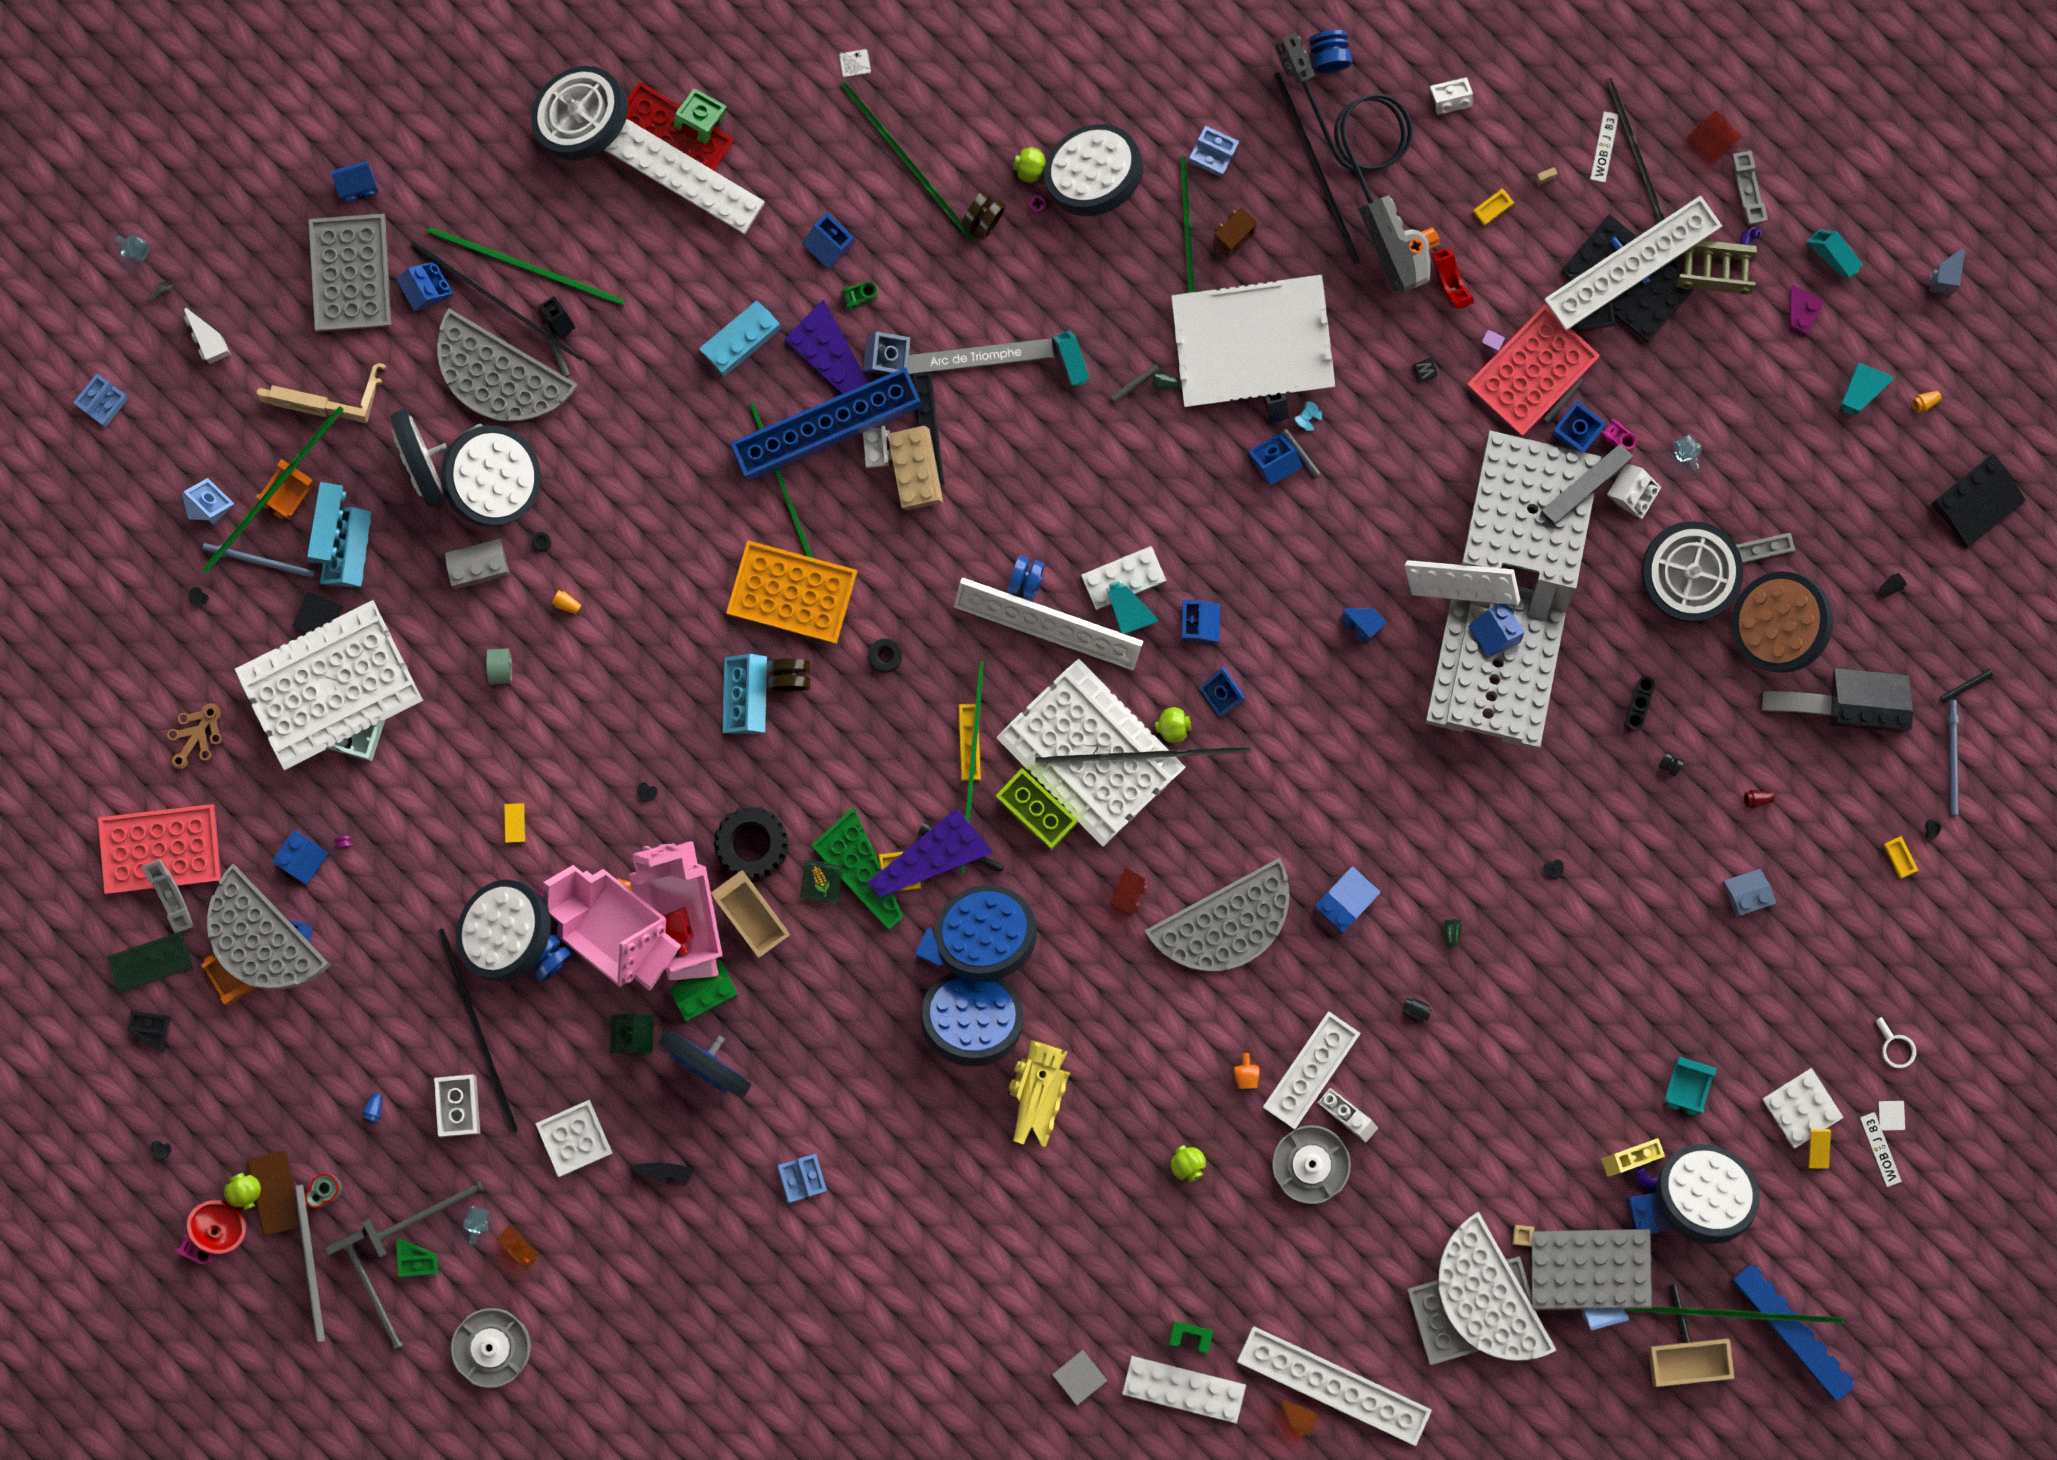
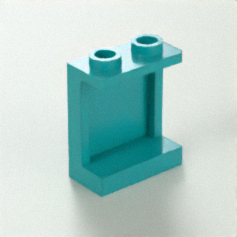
(1689, 1086)

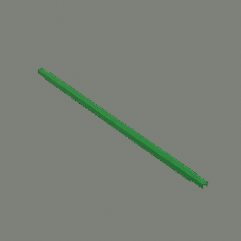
(908, 162)
(1187, 225)
(526, 266)
(272, 489)
(800, 531)
(974, 746)
(1741, 1314)

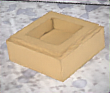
(1546, 176)
(1522, 1235)

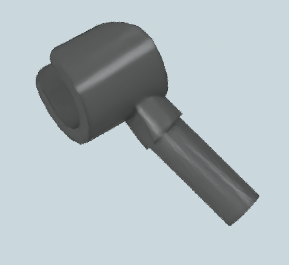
(161, 288)

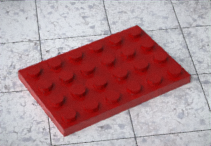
(657, 116)

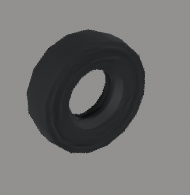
(881, 644)

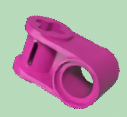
(1618, 435)
(189, 1251)

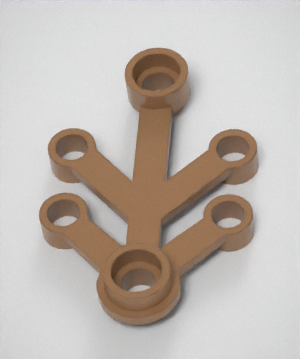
(197, 733)

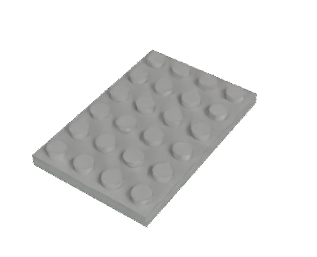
(350, 272)
(1591, 1269)
(1437, 1332)

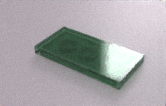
(150, 962)

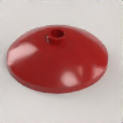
(218, 1218)

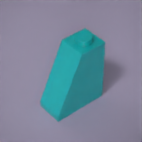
(1835, 252)
(1071, 357)
(1863, 388)
(1128, 609)

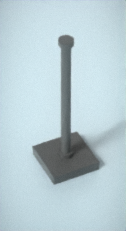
(379, 1237)
(348, 1244)

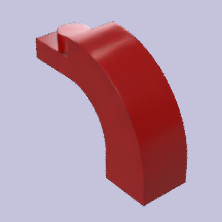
(1450, 279)

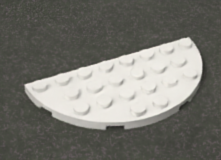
(1486, 1297)

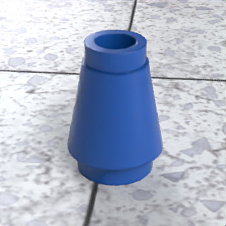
(372, 1110)

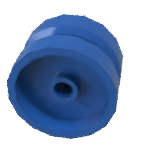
(1026, 578)
(550, 960)

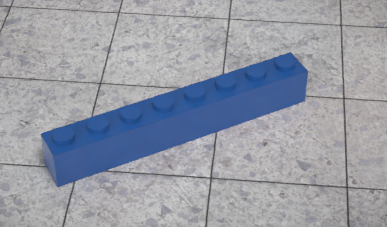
(1793, 1333)

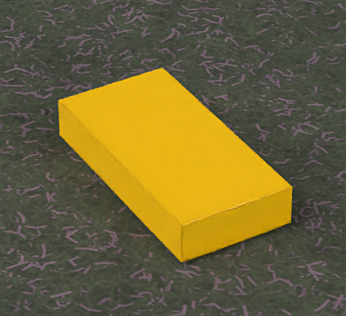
(1493, 207)
(514, 823)
(1900, 857)
(1819, 1148)

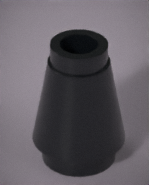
(1892, 585)

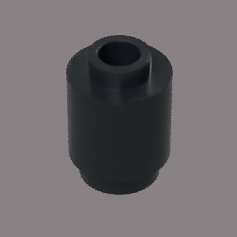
(1416, 1009)

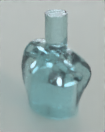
(133, 247)
(1687, 450)
(477, 1222)

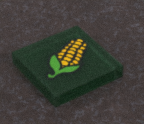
(821, 881)

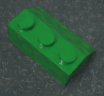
(703, 994)

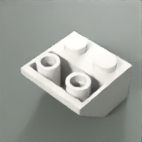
(1634, 490)

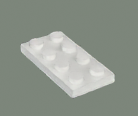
(1137, 571)

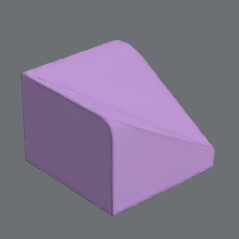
(1493, 340)

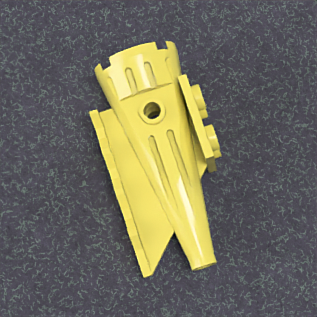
(1038, 1094)

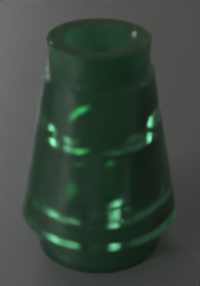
(1165, 381)
(1452, 932)

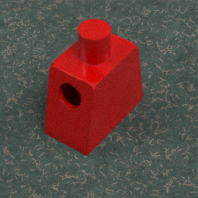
(679, 929)

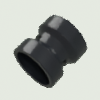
(1671, 764)

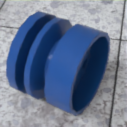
(1330, 51)

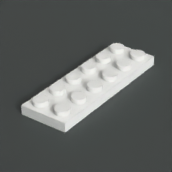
(1462, 582)
(1311, 1070)
(1184, 1389)

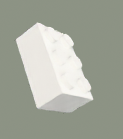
(457, 1106)

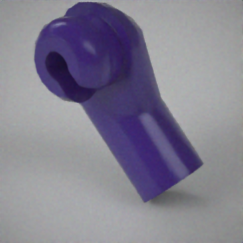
(1750, 235)
(1644, 1179)

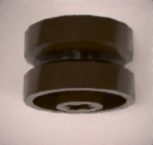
(983, 215)
(789, 675)

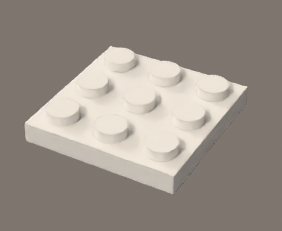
(1801, 1107)
(574, 1138)

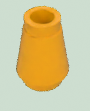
(1925, 401)
(565, 602)

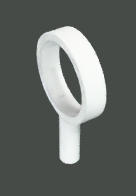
(1889, 1036)

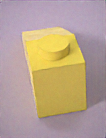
(1632, 1157)

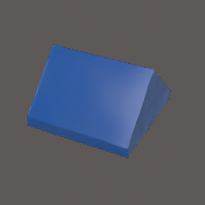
(1222, 692)
(928, 950)

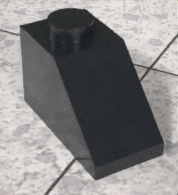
(557, 317)
(1276, 407)

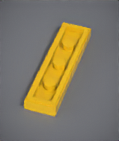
(966, 725)

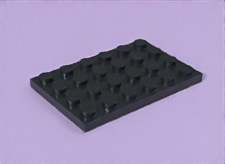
(1642, 306)

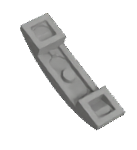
(1748, 188)
(1796, 702)
(169, 895)

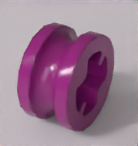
(1032, 202)
(343, 842)

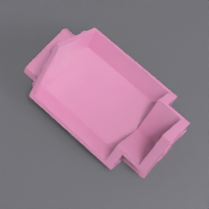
(671, 880)
(609, 926)

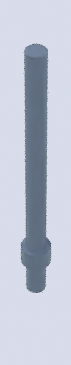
(261, 561)
(1953, 720)

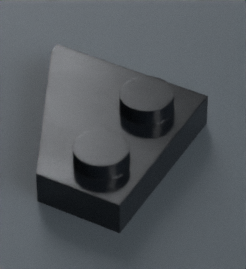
(150, 1028)

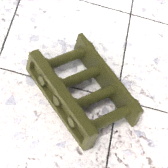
(1722, 251)

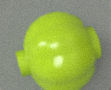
(1030, 165)
(1173, 725)
(1188, 1164)
(242, 1191)

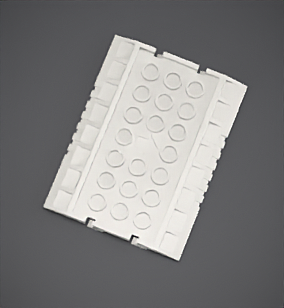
(1253, 340)
(328, 685)
(1075, 722)

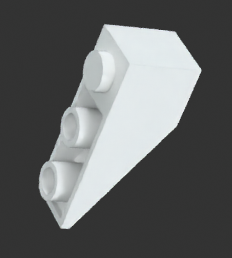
(211, 342)
(1348, 1115)

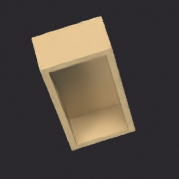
(915, 468)
(750, 913)
(1691, 1362)

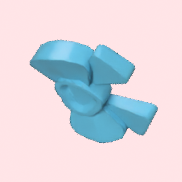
(1303, 419)

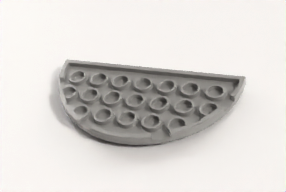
(496, 376)
(1229, 924)
(256, 938)

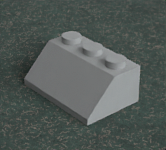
(476, 564)

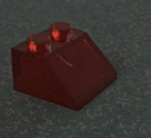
(1128, 892)

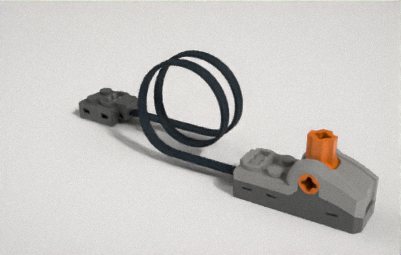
(1400, 251)

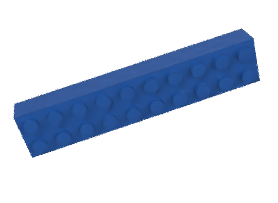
(826, 424)

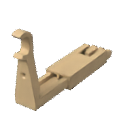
(320, 405)

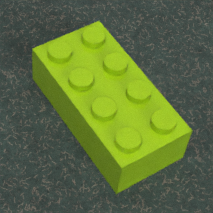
(1036, 809)

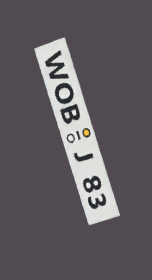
(1604, 146)
(1880, 1149)

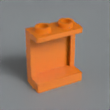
(290, 494)
(226, 984)

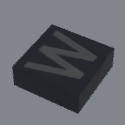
(1425, 370)

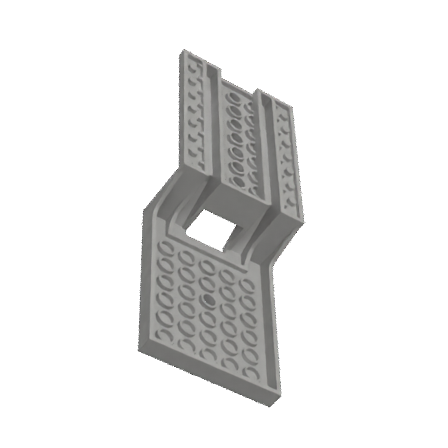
(1502, 532)

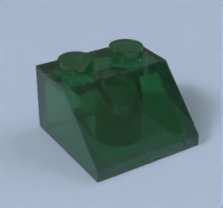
(631, 1034)

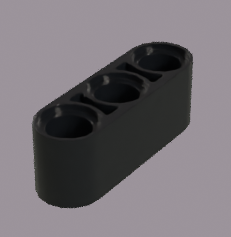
(1635, 712)

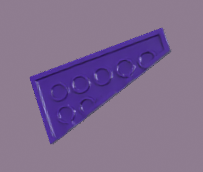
(826, 350)
(938, 851)

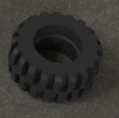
(751, 817)

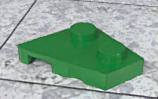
(415, 1260)

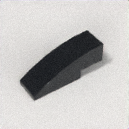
(663, 1171)

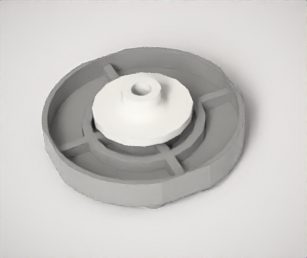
(1292, 1166)
(509, 1342)

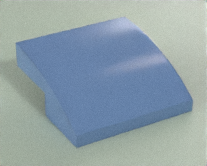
(1213, 151)
(101, 400)
(801, 1178)

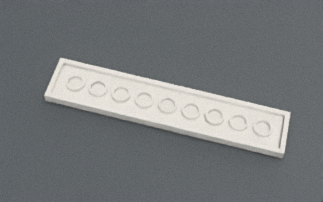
(686, 176)
(1633, 263)
(1048, 624)
(1334, 1385)

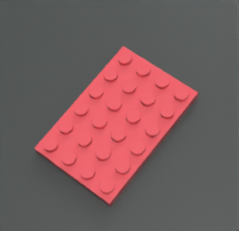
(1533, 371)
(178, 837)

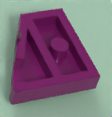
(1803, 309)

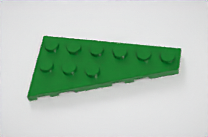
(849, 846)

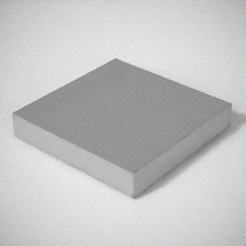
(1079, 1377)

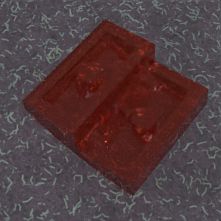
(1714, 136)

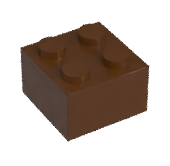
(1234, 232)

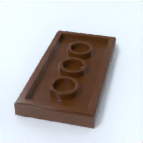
(277, 1197)

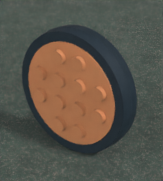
(1782, 622)

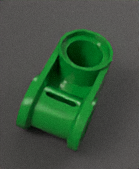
(858, 295)

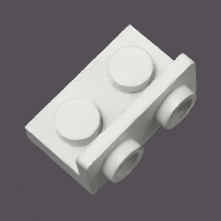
(1452, 96)
(876, 447)

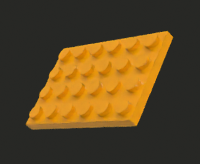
(792, 592)

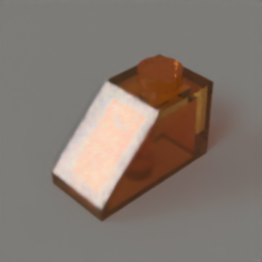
(518, 1247)
(1299, 1418)

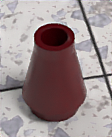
(1757, 798)

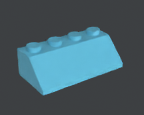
(740, 338)
(325, 523)
(351, 546)
(744, 694)

